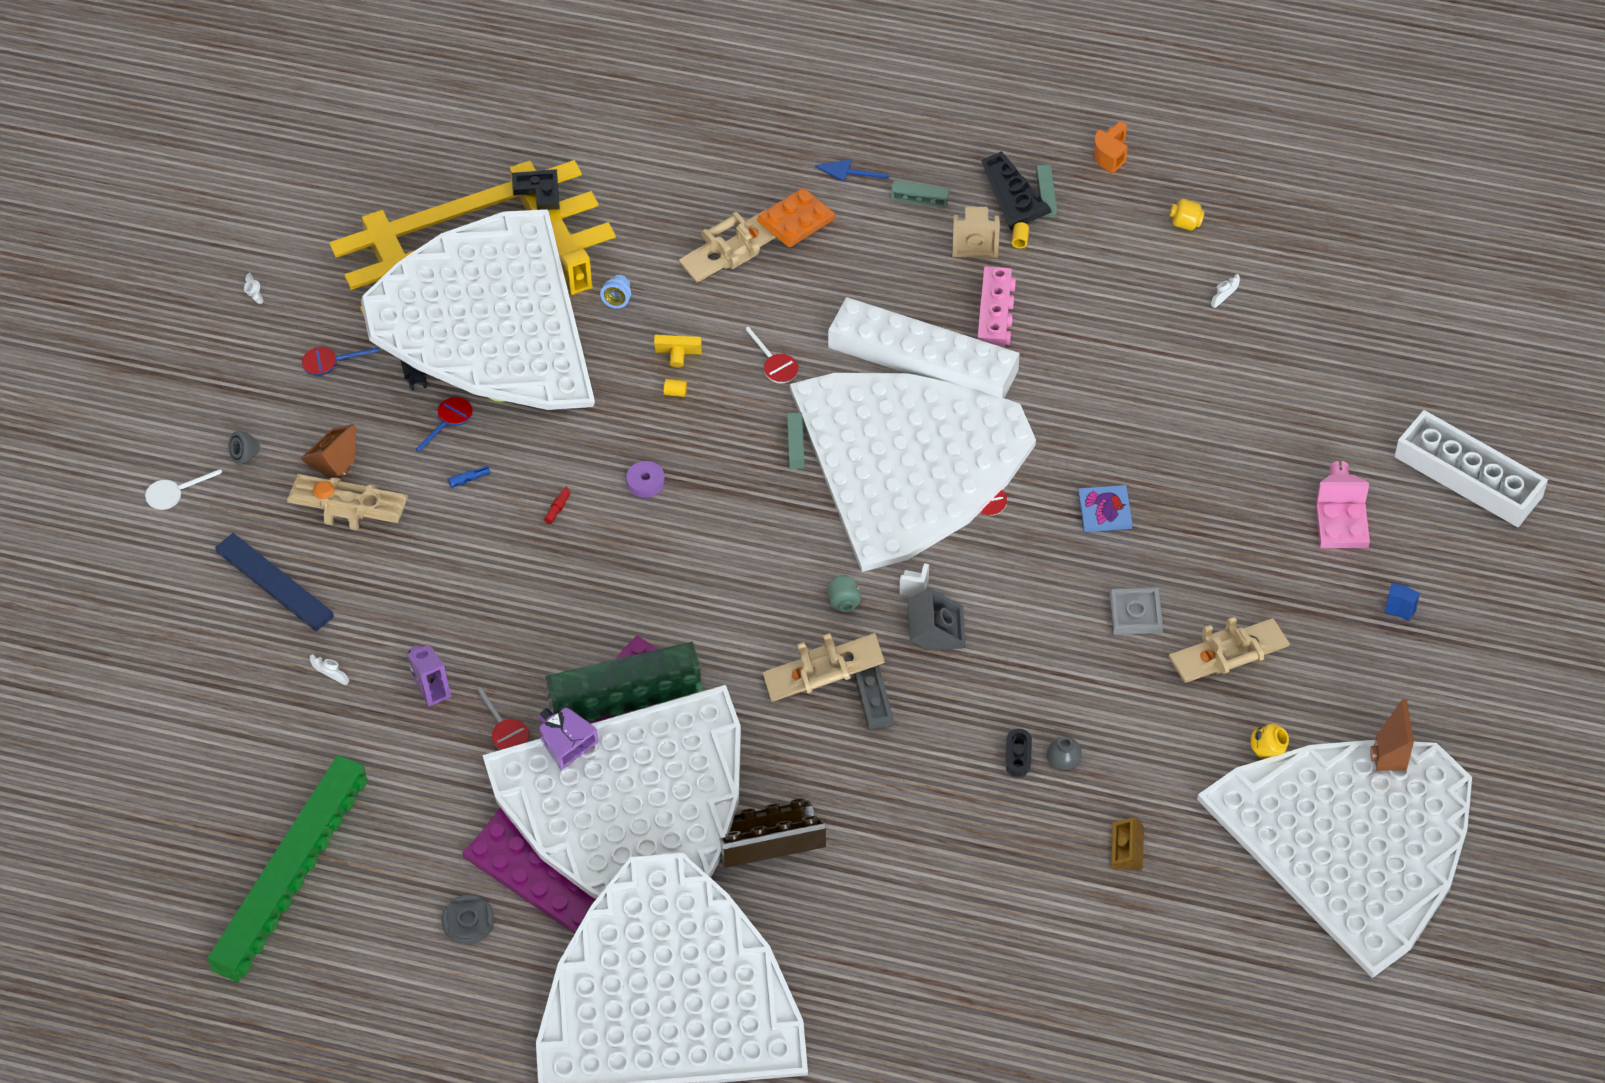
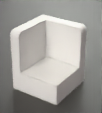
(913, 582)

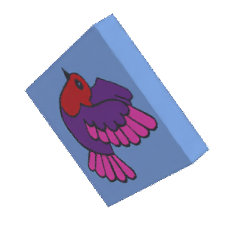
(1105, 508)

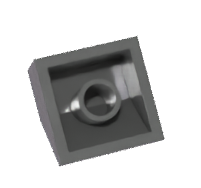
(935, 621)

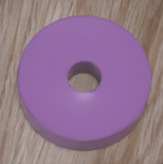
(648, 487)

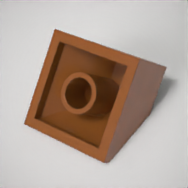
(333, 452)
(1394, 741)

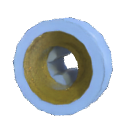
(616, 292)

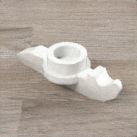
(252, 288)
(1225, 289)
(329, 668)

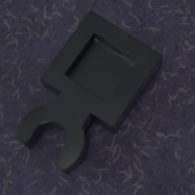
(413, 375)

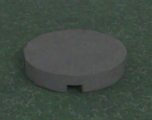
(468, 919)

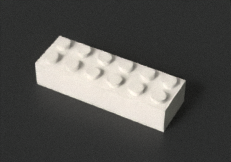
(1471, 468)

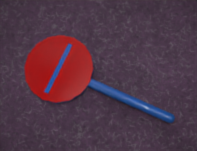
(322, 359)
(452, 412)

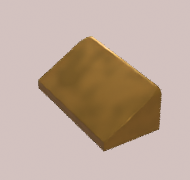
(1127, 844)

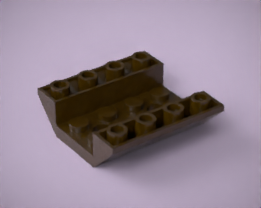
(772, 833)

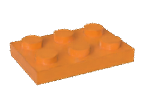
(796, 217)

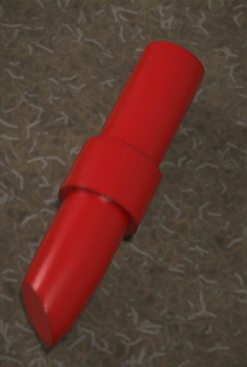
(557, 505)

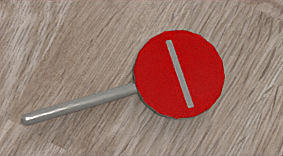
(506, 732)

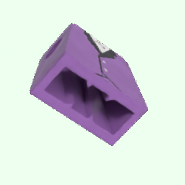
(425, 662)
(566, 735)

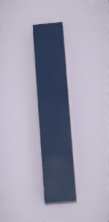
(274, 582)

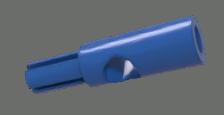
(467, 476)

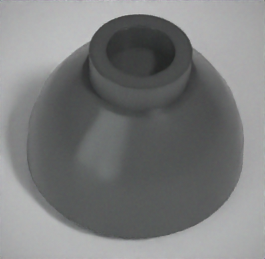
(242, 447)
(1064, 753)

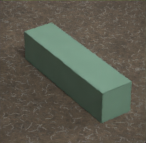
(1046, 187)
(920, 194)
(795, 441)

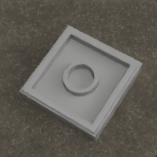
(1136, 611)

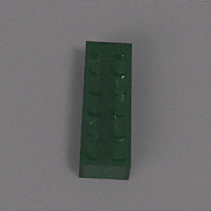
(626, 682)

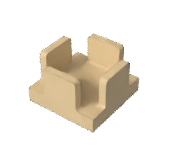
(976, 234)

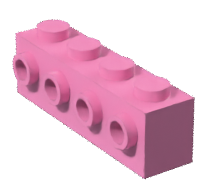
(995, 306)

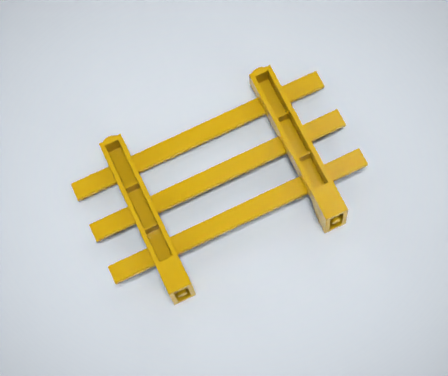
(383, 234)

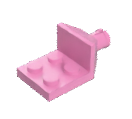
(1342, 509)

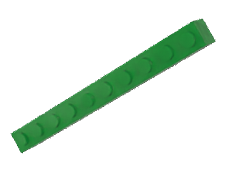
(287, 869)

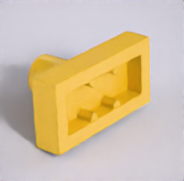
(677, 347)

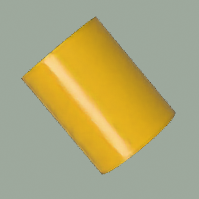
(1020, 235)
(675, 387)

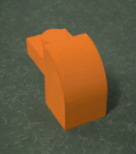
(1109, 147)

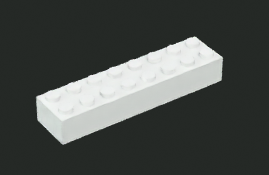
(921, 348)

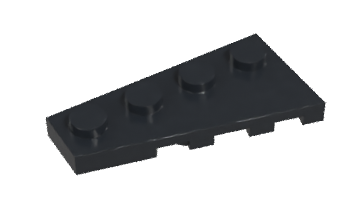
(1013, 192)

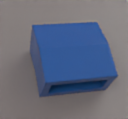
(1402, 601)

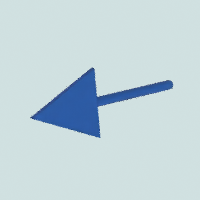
(841, 169)

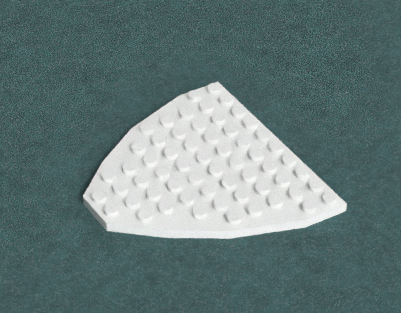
(486, 313)
(909, 456)
(648, 788)
(1353, 842)
(668, 988)

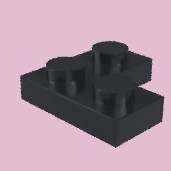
(542, 183)

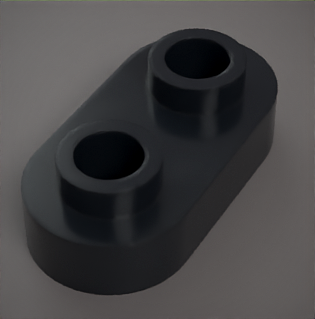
(1018, 754)

